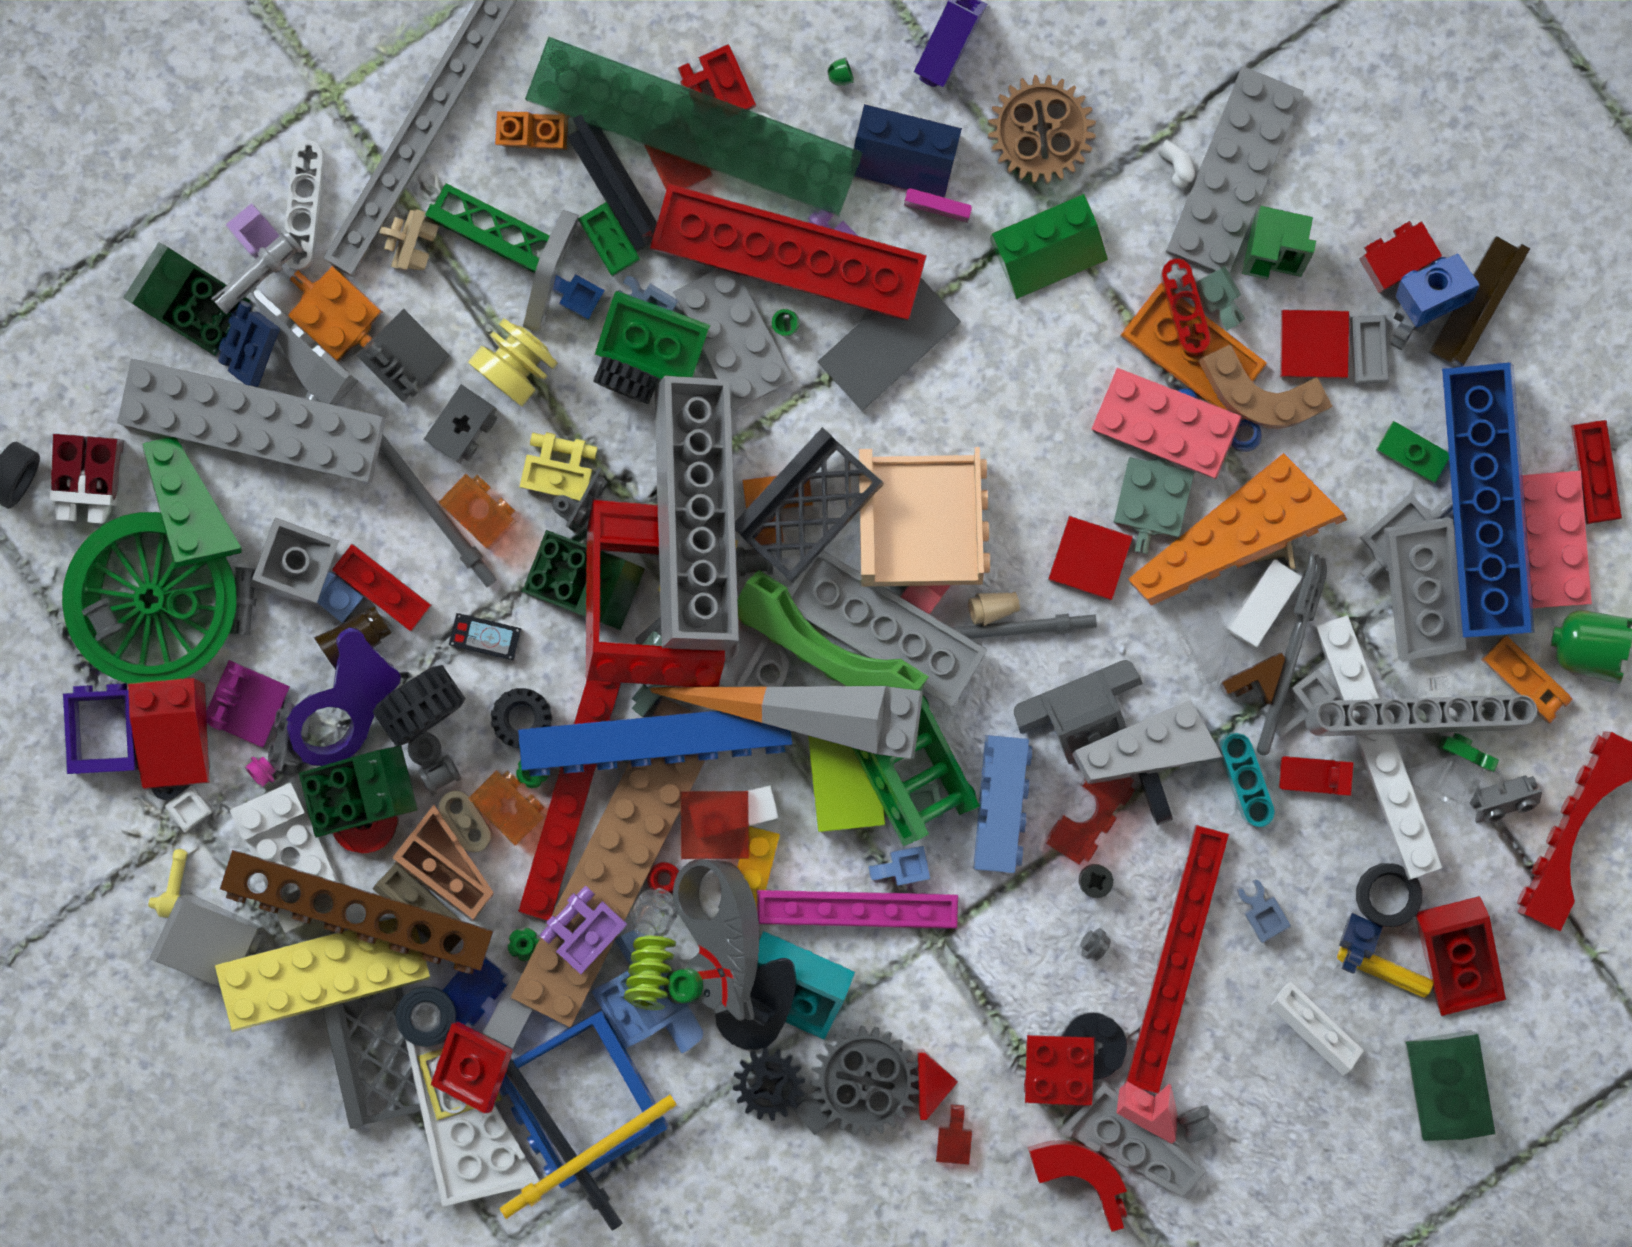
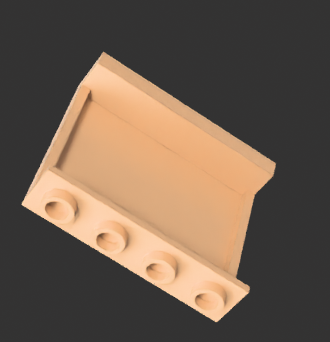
(924, 521)

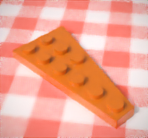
(1245, 527)

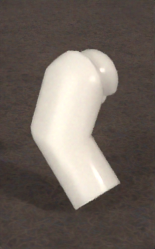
(1181, 161)

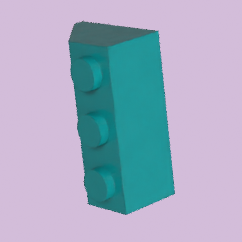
(819, 984)

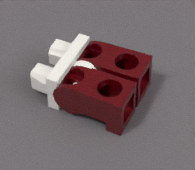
(87, 473)

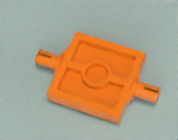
(334, 312)

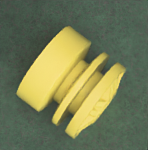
(513, 361)

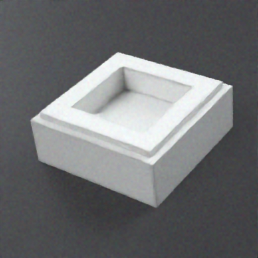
(188, 809)

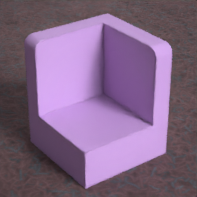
(252, 230)

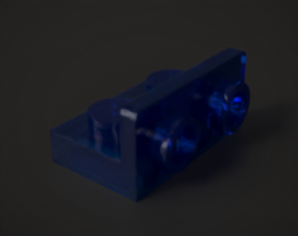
(473, 990)

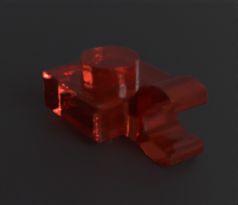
(954, 1141)

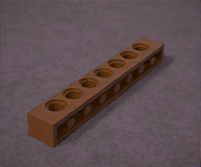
(244, 866)

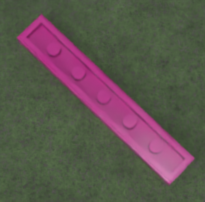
(857, 909)

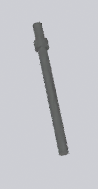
(470, 555)
(1061, 624)

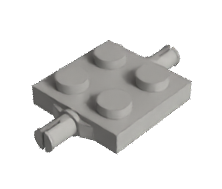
(1405, 512)

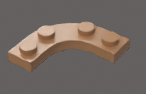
(1253, 403)

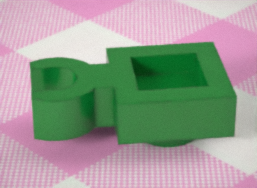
(1462, 747)

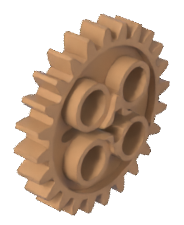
(1071, 126)

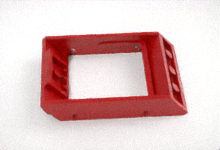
(635, 530)

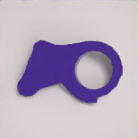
(359, 685)

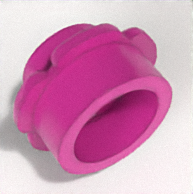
(260, 771)

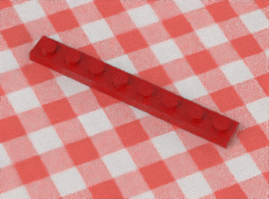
(565, 811)
(1177, 958)

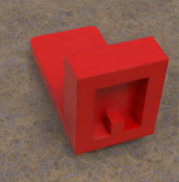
(1316, 775)

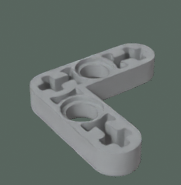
(547, 270)

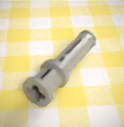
(268, 261)

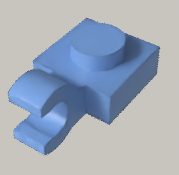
(906, 865)

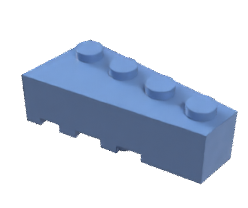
(1001, 803)

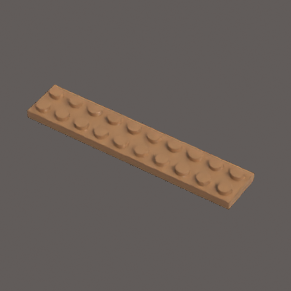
(614, 869)

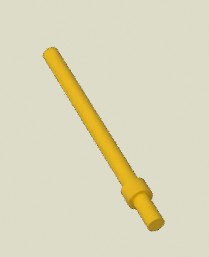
(532, 1193)

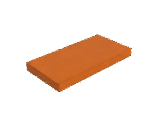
(1155, 337)

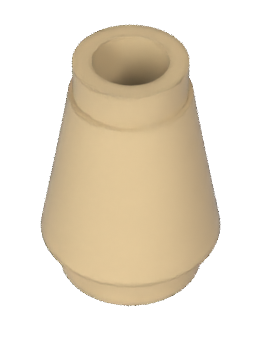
(991, 607)

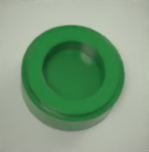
(685, 985)

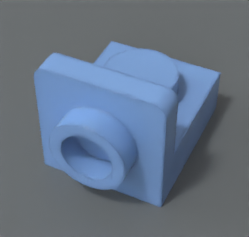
(339, 597)

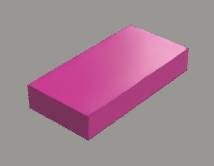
(937, 205)

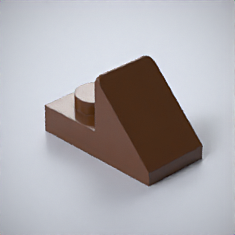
(1263, 673)

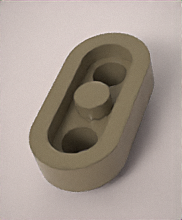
(464, 822)

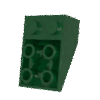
(181, 298)
(560, 579)
(358, 791)

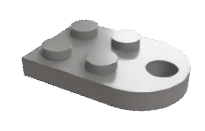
(747, 658)

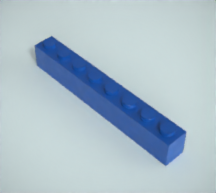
(644, 740)

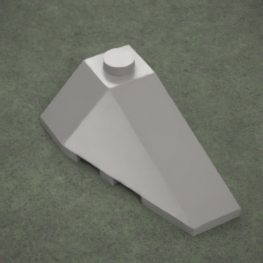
(313, 365)

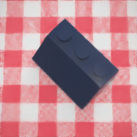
(905, 150)

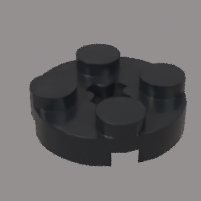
(1104, 1029)

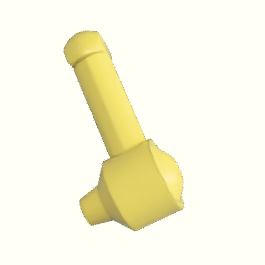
(166, 901)

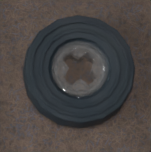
(425, 998)

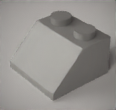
(294, 562)

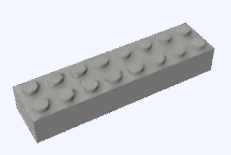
(696, 514)

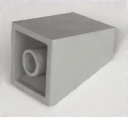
(204, 936)

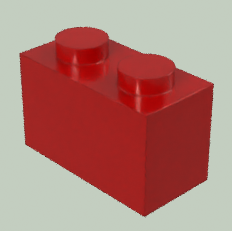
(1407, 251)

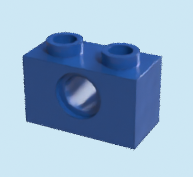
(1425, 303)

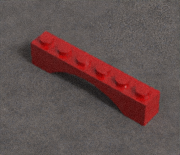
(1550, 892)

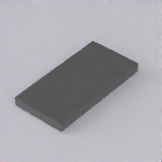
(887, 347)

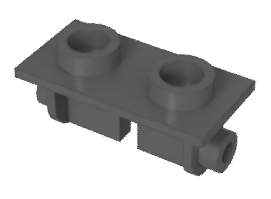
(281, 750)
(1519, 797)

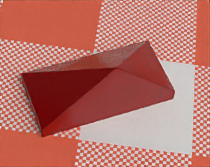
(933, 1084)

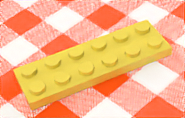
(314, 976)

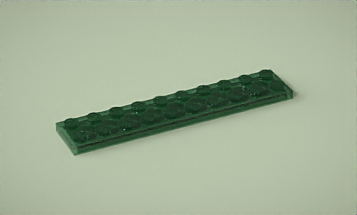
(694, 126)

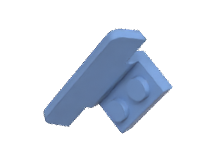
(636, 1024)

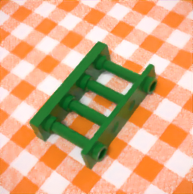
(895, 794)

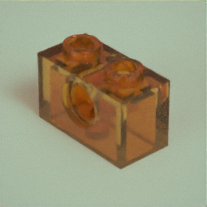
(459, 502)

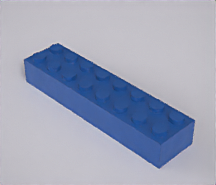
(1488, 500)

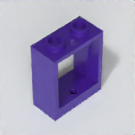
(74, 760)

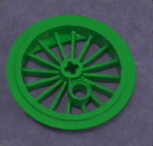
(84, 587)

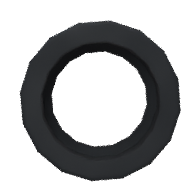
(17, 472)
(1363, 894)

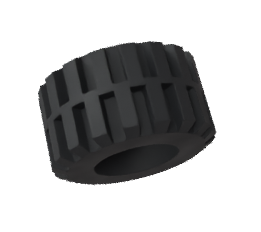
(419, 705)

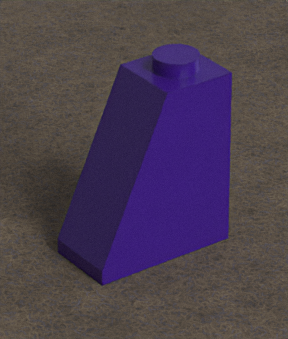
(949, 41)

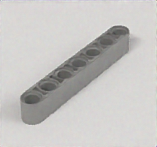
(1435, 709)

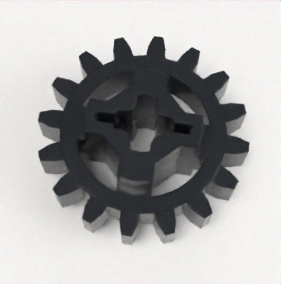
(776, 1097)

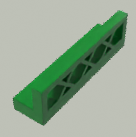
(484, 237)

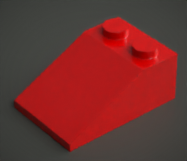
(170, 732)
(1461, 955)

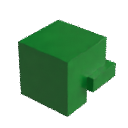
(1278, 243)

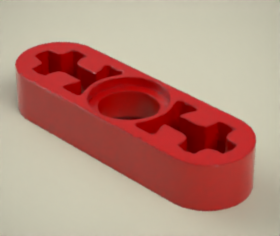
(1199, 328)

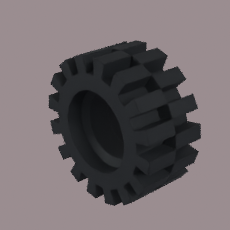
(625, 380)
(507, 702)

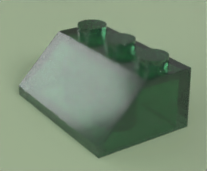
(1450, 1086)

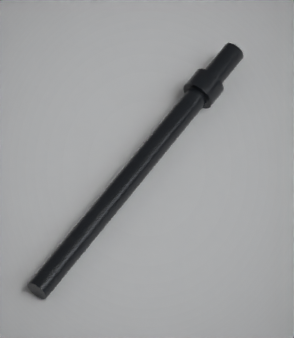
(597, 1197)

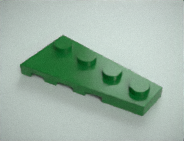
(188, 512)

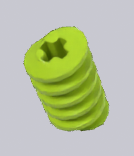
(647, 970)

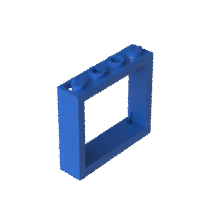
(539, 1140)

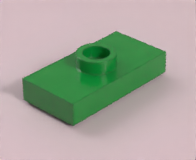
(609, 239)
(1413, 452)

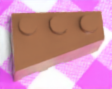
(443, 866)

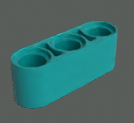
(1258, 792)

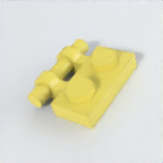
(556, 477)

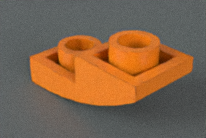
(531, 130)

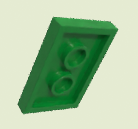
(651, 337)

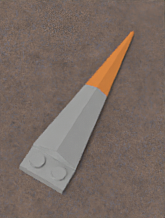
(859, 717)

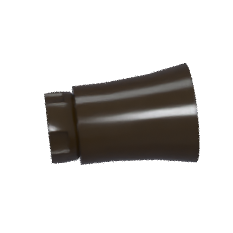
(369, 624)

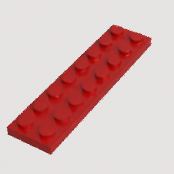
(788, 252)

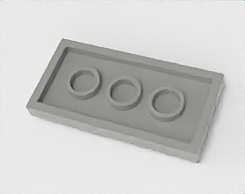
(737, 339)
(1425, 588)

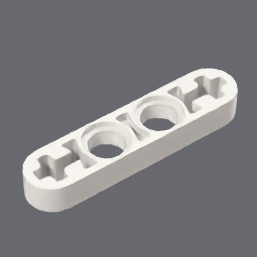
(305, 205)

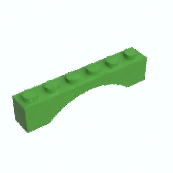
(771, 610)

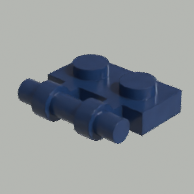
(248, 344)

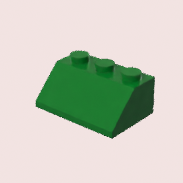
(1049, 246)

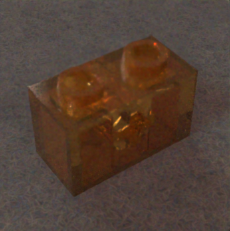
(489, 801)

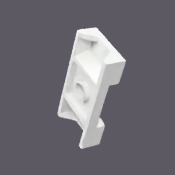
(280, 822)

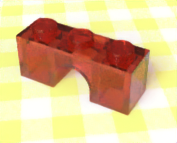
(1078, 838)

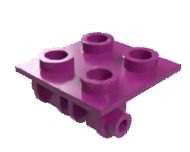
(246, 703)

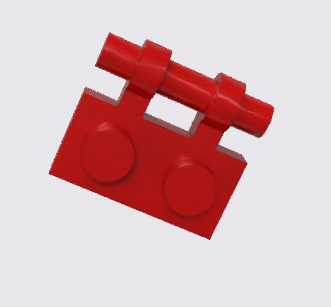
(723, 76)

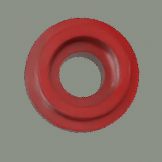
(661, 867)

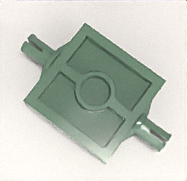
(1153, 499)

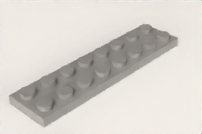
(251, 420)

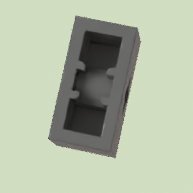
(461, 406)

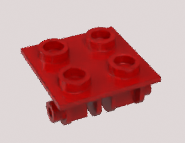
(1059, 1070)

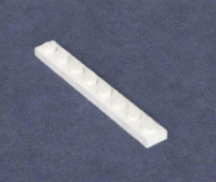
(1379, 752)

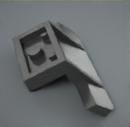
(1082, 708)

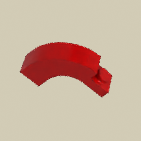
(1071, 1158)

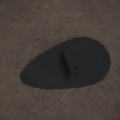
(771, 1003)

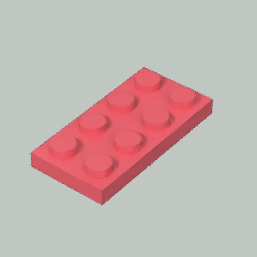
(1166, 423)
(1557, 539)

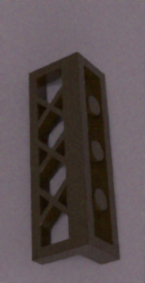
(1468, 322)

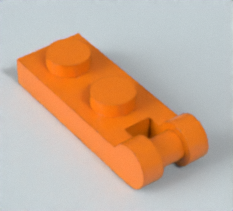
(1526, 677)

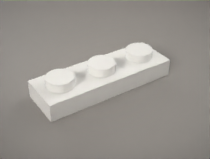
(1316, 1028)

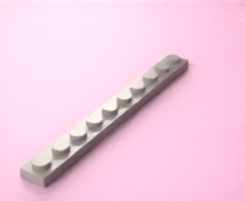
(417, 133)

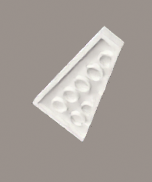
(469, 1151)

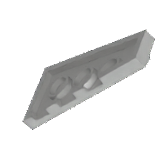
(1157, 743)
(1130, 1144)

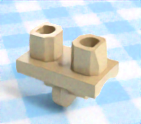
(405, 254)

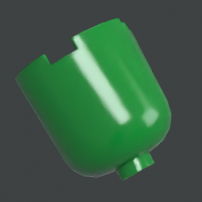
(1593, 644)

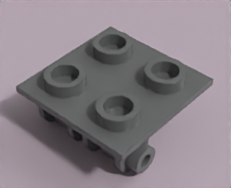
(403, 355)
(577, 512)

